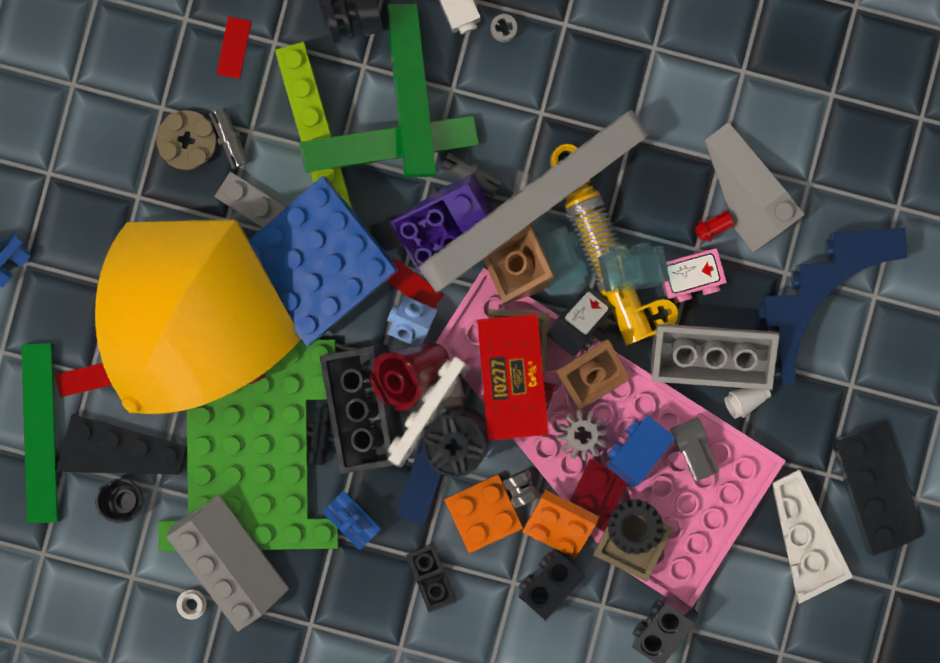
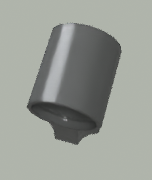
(692, 442)

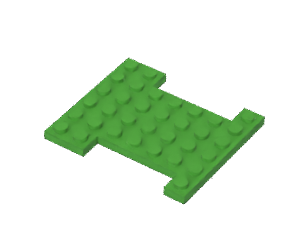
(256, 454)

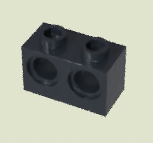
(557, 589)
(670, 632)

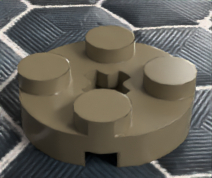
(177, 125)

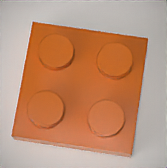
(483, 513)
(560, 524)

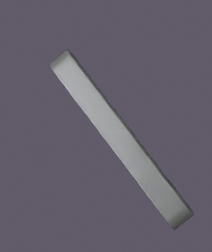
(533, 200)

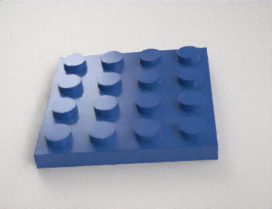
(320, 259)

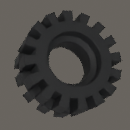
(641, 544)

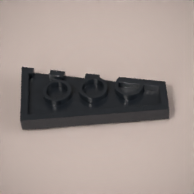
(107, 448)

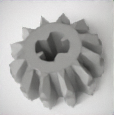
(589, 427)

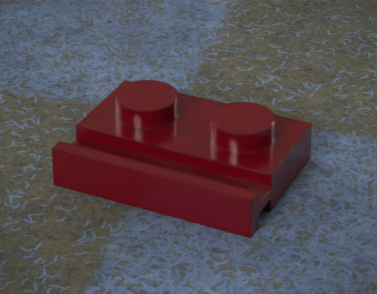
(598, 491)

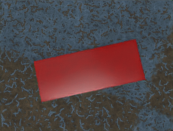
(233, 47)
(414, 286)
(82, 380)

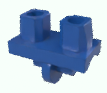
(16, 251)
(351, 520)

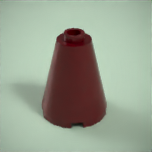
(407, 373)

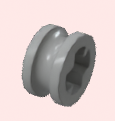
(508, 20)

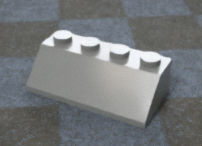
(714, 356)
(227, 562)

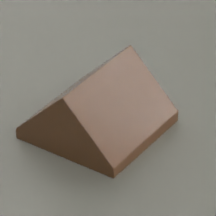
(519, 266)
(593, 374)

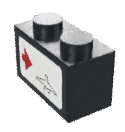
(580, 322)

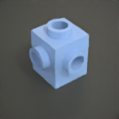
(411, 321)

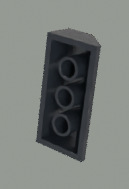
(359, 419)
(877, 488)

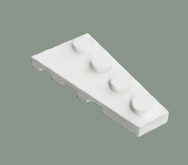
(403, 447)
(810, 547)

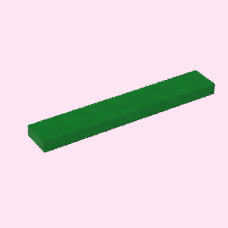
(410, 90)
(382, 145)
(39, 433)

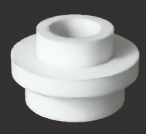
(188, 613)

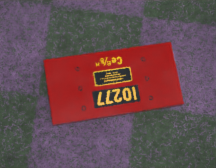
(512, 377)

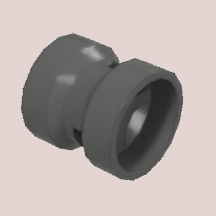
(524, 495)

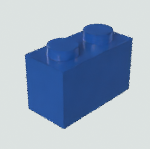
(639, 451)

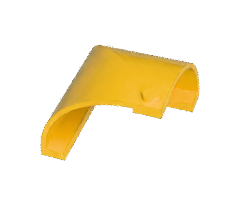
(186, 315)

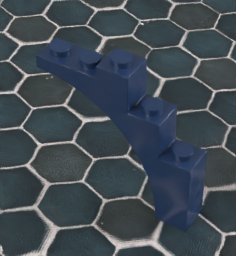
(791, 313)

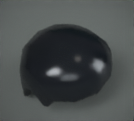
(119, 501)

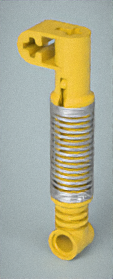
(597, 239)

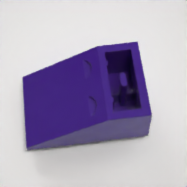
(440, 219)

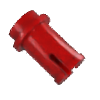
(713, 226)

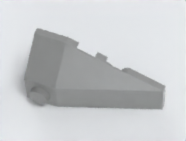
(752, 193)

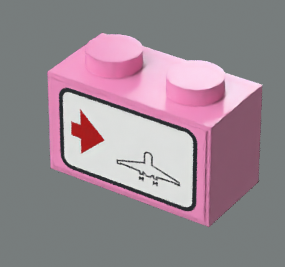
(694, 273)

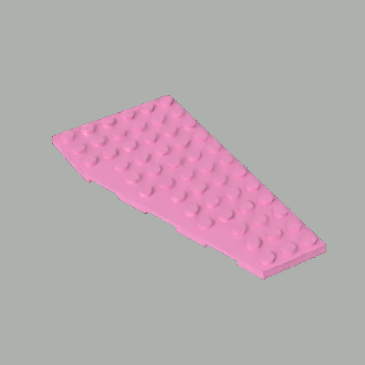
(702, 512)

